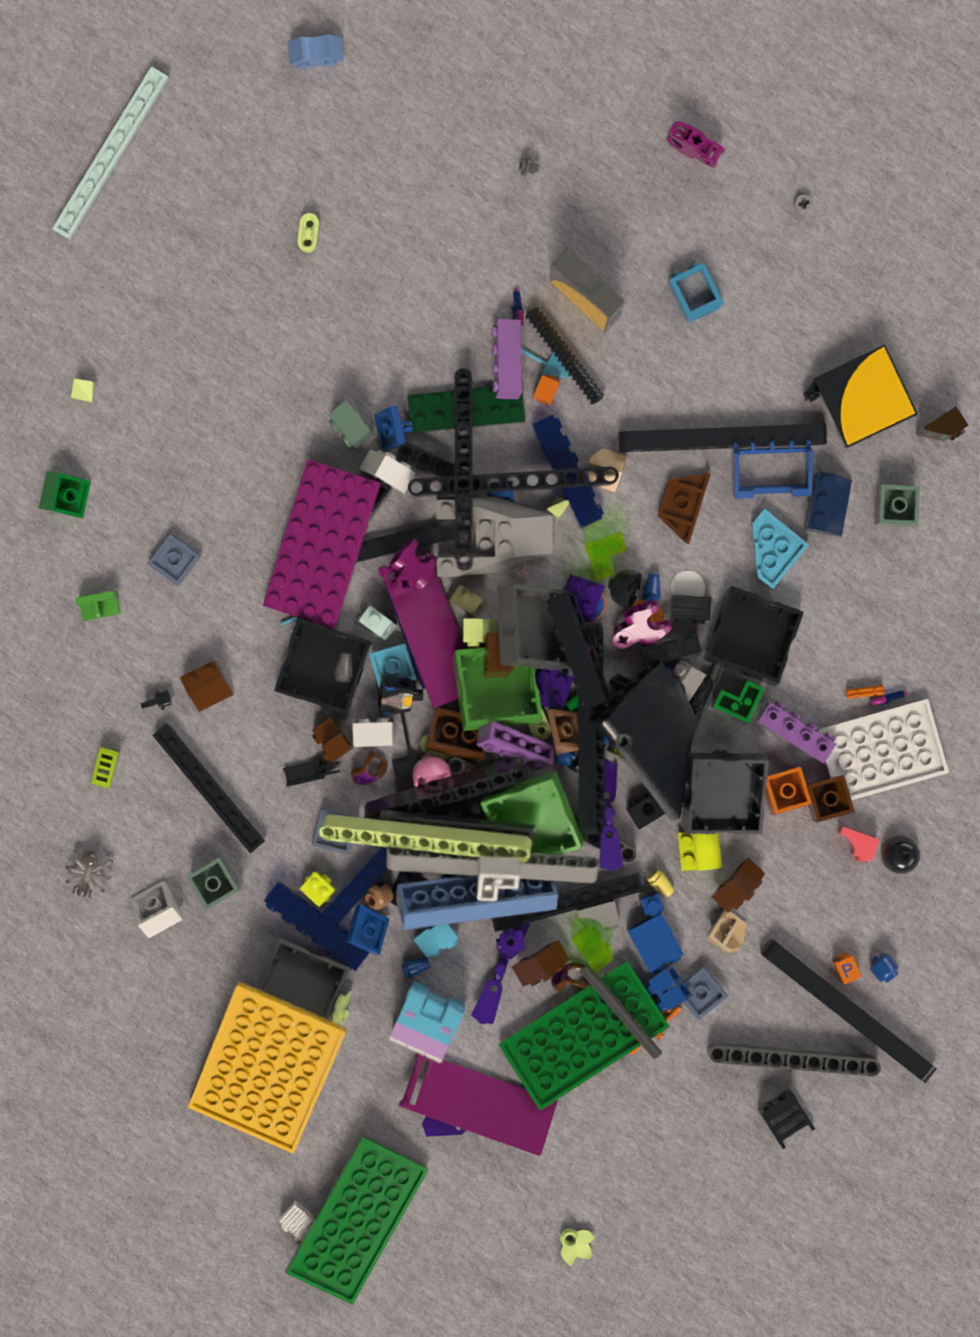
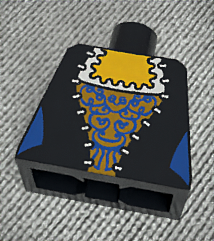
(397, 695)

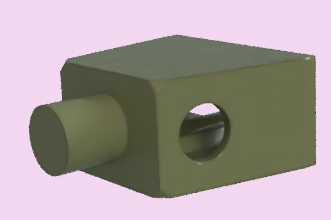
(466, 600)

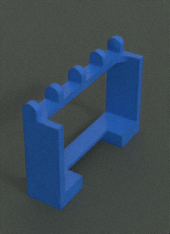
(796, 490)

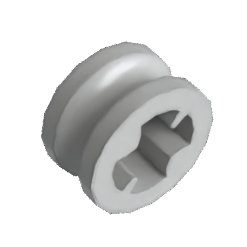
(799, 209)

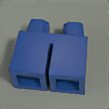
(671, 997)

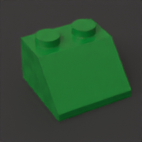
(64, 494)

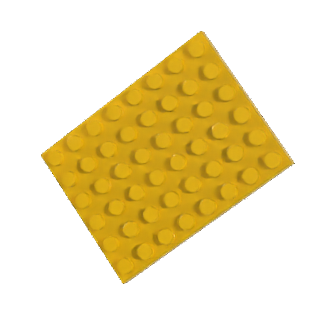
(266, 1067)

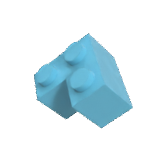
(436, 937)

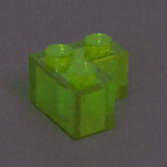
(600, 553)
(592, 948)

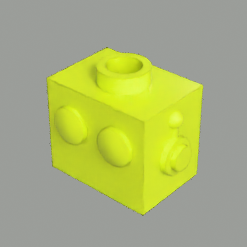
(318, 888)

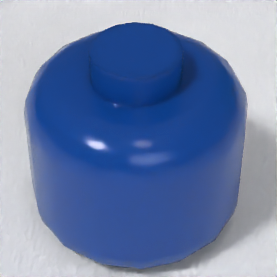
(565, 759)

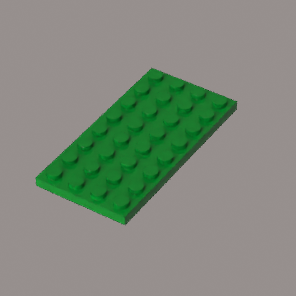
(580, 1037)
(356, 1220)

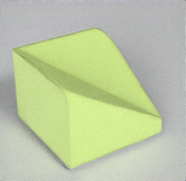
(83, 390)
(558, 507)

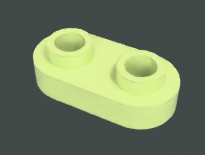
(308, 233)
(543, 723)

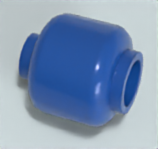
(884, 967)

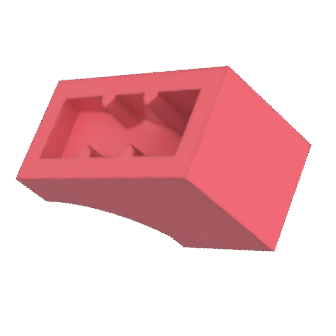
(861, 845)

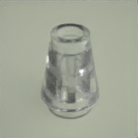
(344, 668)

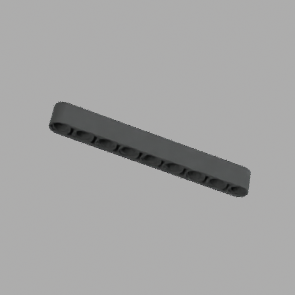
(802, 1063)

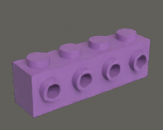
(507, 359)
(797, 731)
(511, 743)

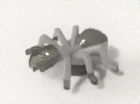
(87, 869)

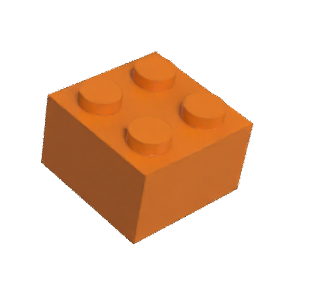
(786, 791)

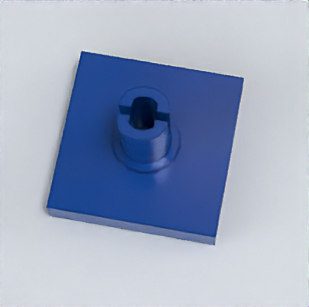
(390, 428)
(367, 930)

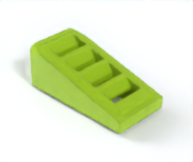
(115, 754)

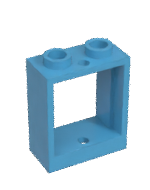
(691, 316)

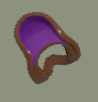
(361, 774)
(561, 978)

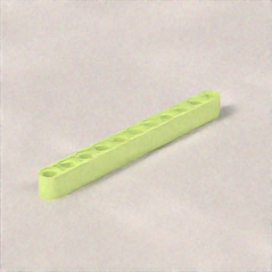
(424, 837)

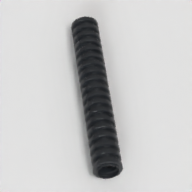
(564, 355)

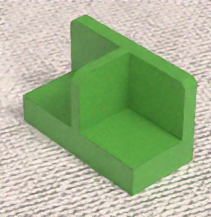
(98, 605)

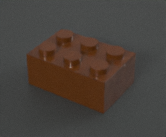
(448, 737)

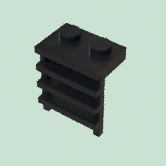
(777, 1106)

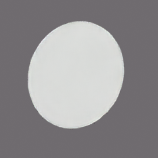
(688, 584)

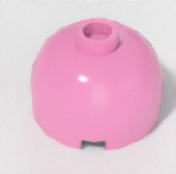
(430, 769)

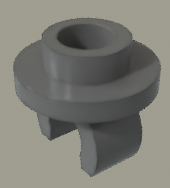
(528, 166)

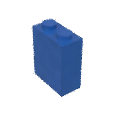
(655, 942)

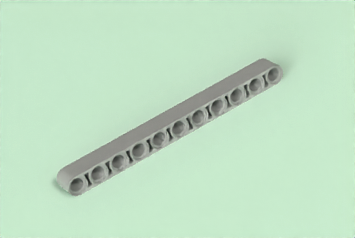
(537, 867)

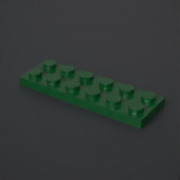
(436, 410)

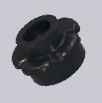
(811, 394)

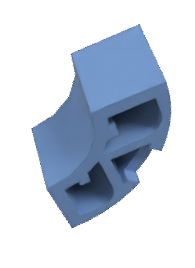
(315, 51)

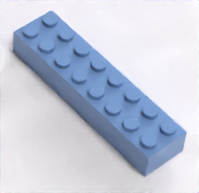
(456, 901)

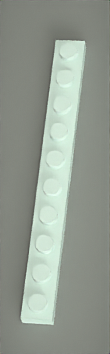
(110, 153)

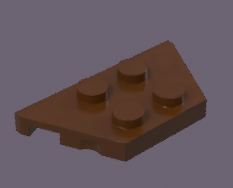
(682, 504)

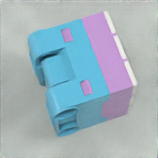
(427, 1022)

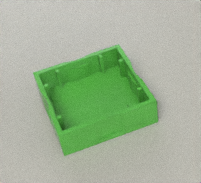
(499, 700)
(539, 803)

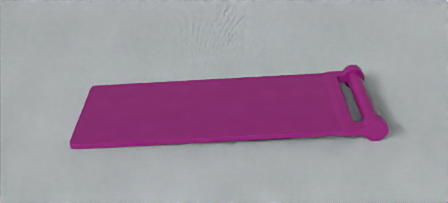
(430, 634)
(479, 1105)

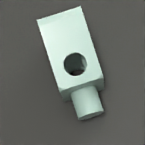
(376, 622)

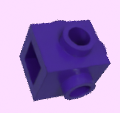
(518, 939)

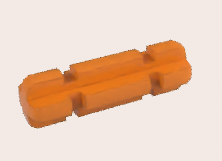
(864, 691)

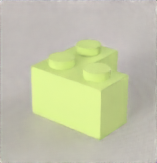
(476, 630)

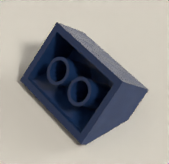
(828, 504)

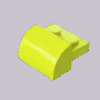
(699, 851)

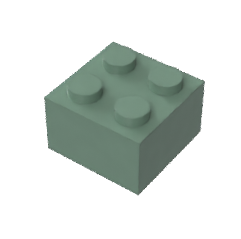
(349, 423)
(897, 505)
(214, 882)

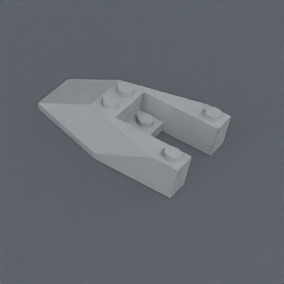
(504, 535)

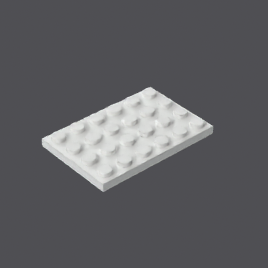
(886, 749)

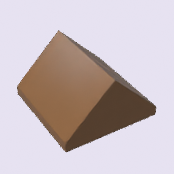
(564, 730)

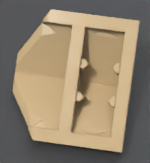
(607, 458)
(727, 932)

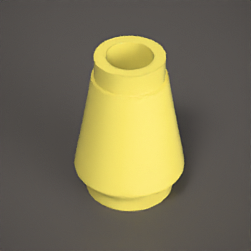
(660, 882)

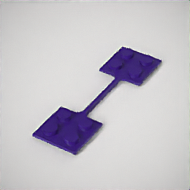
(554, 684)

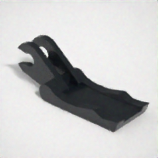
(307, 772)

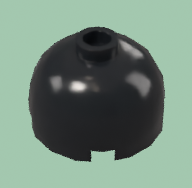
(624, 587)
(900, 854)

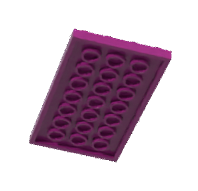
(321, 544)

